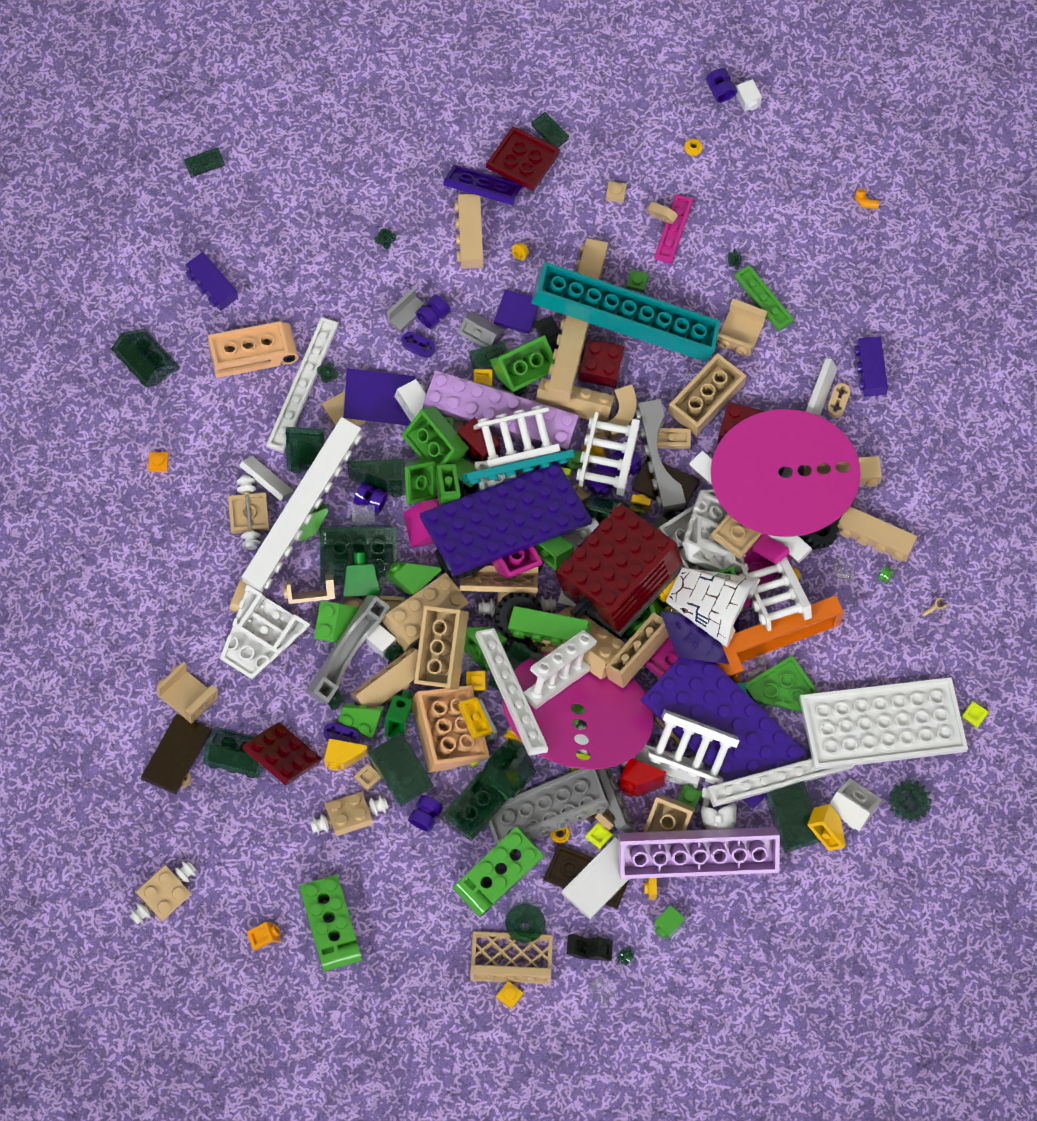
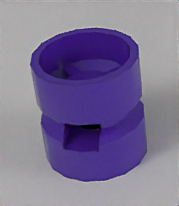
(721, 85)
(433, 311)
(377, 498)
(425, 813)

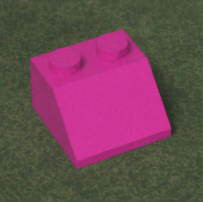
(416, 530)
(517, 562)

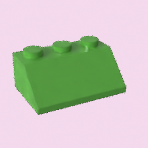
(523, 363)
(434, 438)

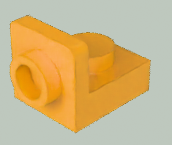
(264, 935)

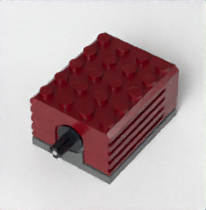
(619, 569)

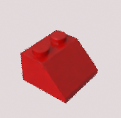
(641, 778)

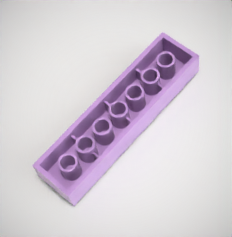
(466, 400)
(698, 852)

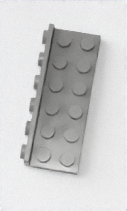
(551, 806)

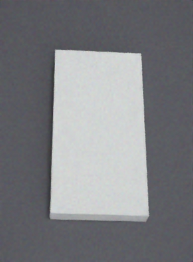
(596, 882)

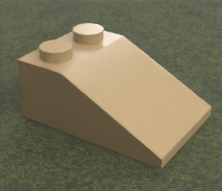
(669, 815)

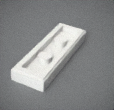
(266, 478)

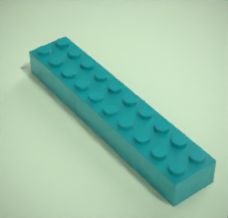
(625, 312)

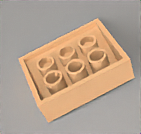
(443, 729)

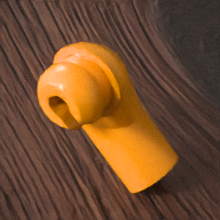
(864, 202)

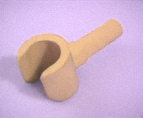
(936, 606)

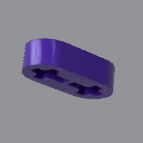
(417, 348)
(343, 731)

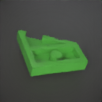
(361, 718)

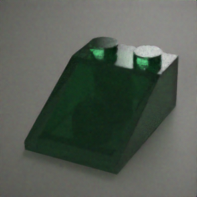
(303, 447)
(381, 474)
(400, 769)
(790, 813)

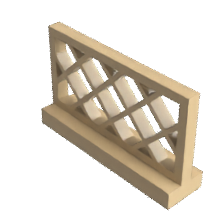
(490, 581)
(509, 973)

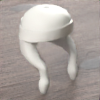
(721, 819)

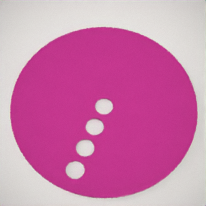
(759, 498)
(614, 719)

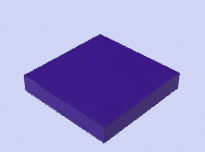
(516, 312)

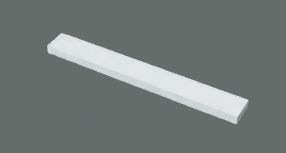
(302, 383)
(818, 397)
(797, 547)
(511, 692)
(767, 781)

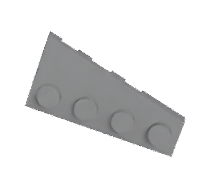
(623, 819)

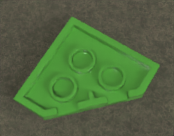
(781, 686)

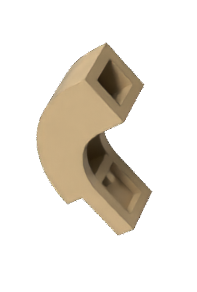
(626, 403)

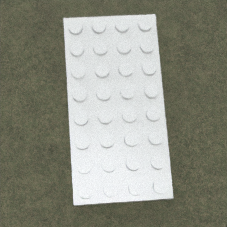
(883, 723)

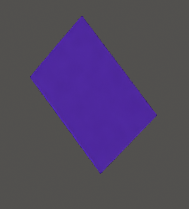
(371, 396)
(685, 633)

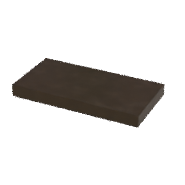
(176, 754)
(567, 865)

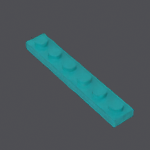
(510, 469)

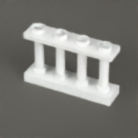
(529, 450)
(623, 464)
(794, 592)
(559, 669)
(690, 727)

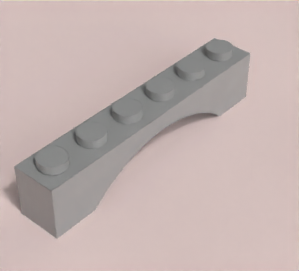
(669, 491)
(332, 671)

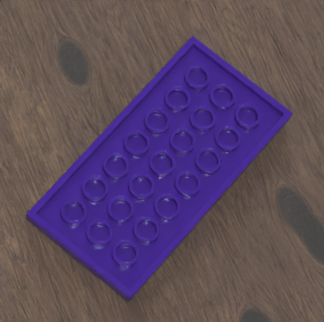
(505, 519)
(712, 698)

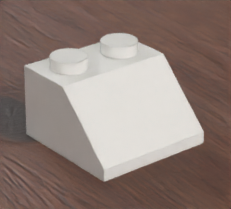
(855, 804)

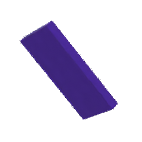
(483, 184)

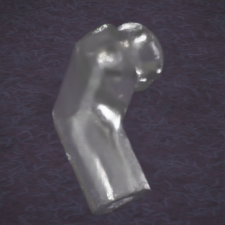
(467, 662)
(760, 667)

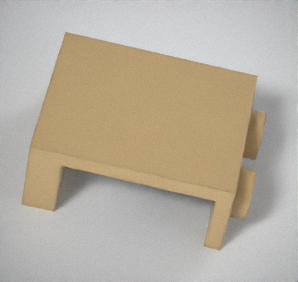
(741, 327)
(326, 594)
(186, 693)

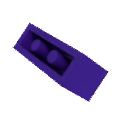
(211, 281)
(871, 366)
(605, 489)

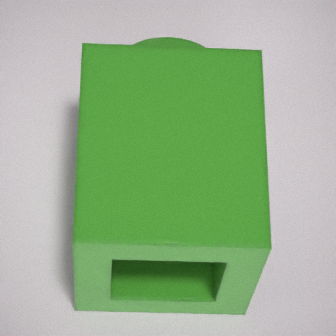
(668, 923)

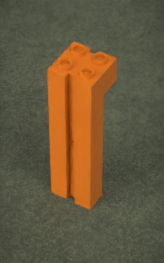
(784, 631)

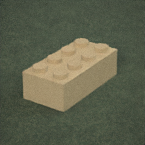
(707, 394)
(406, 619)
(441, 647)
(604, 650)

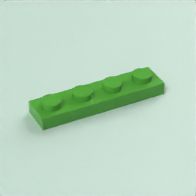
(763, 298)

